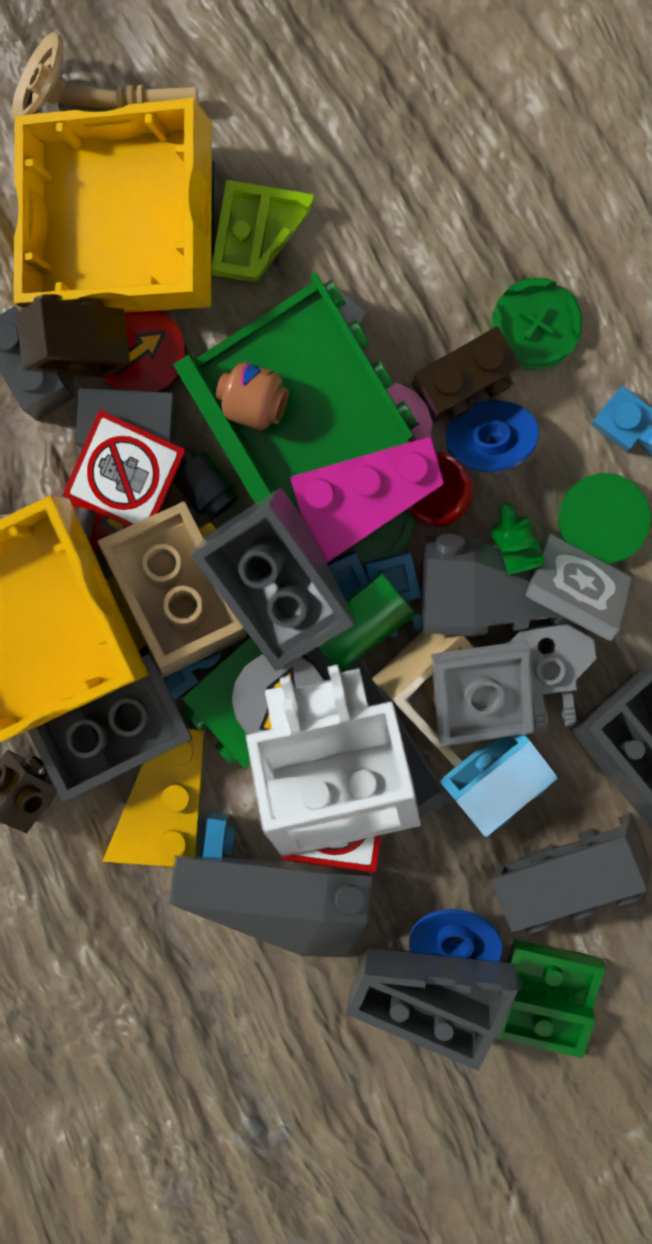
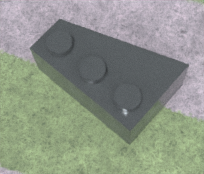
(621, 740)

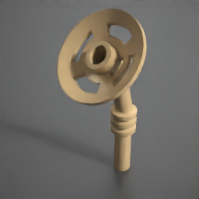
(43, 79)

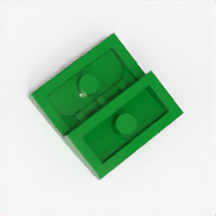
(552, 998)

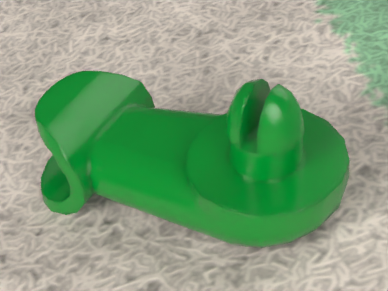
(516, 541)

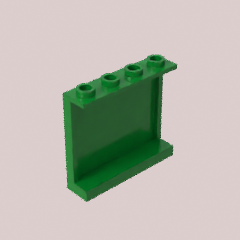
(335, 394)

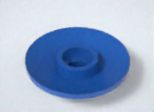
(492, 436)
(456, 935)

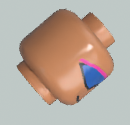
(252, 396)

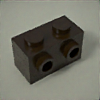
(72, 337)
(467, 374)

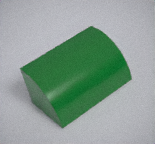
(378, 614)

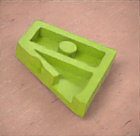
(255, 228)

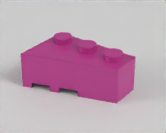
(365, 492)

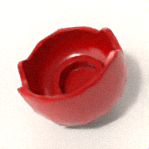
(449, 500)

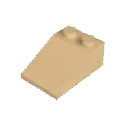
(167, 590)
(411, 687)

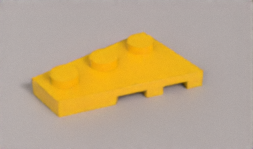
(162, 808)

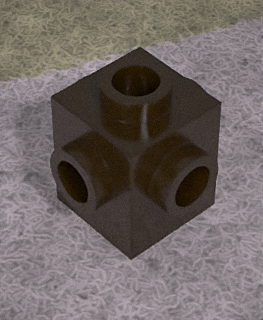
(24, 790)

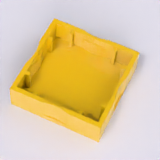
(115, 206)
(57, 620)

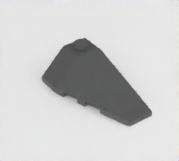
(470, 589)

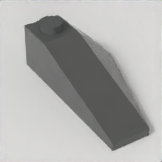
(276, 901)

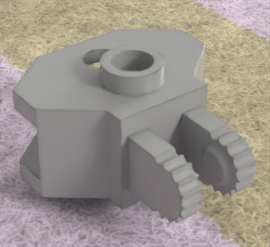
(557, 667)

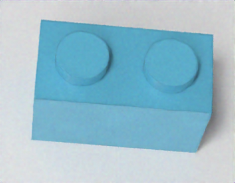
(498, 781)

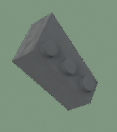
(574, 877)
(434, 1000)

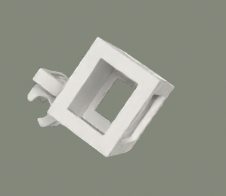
(329, 766)

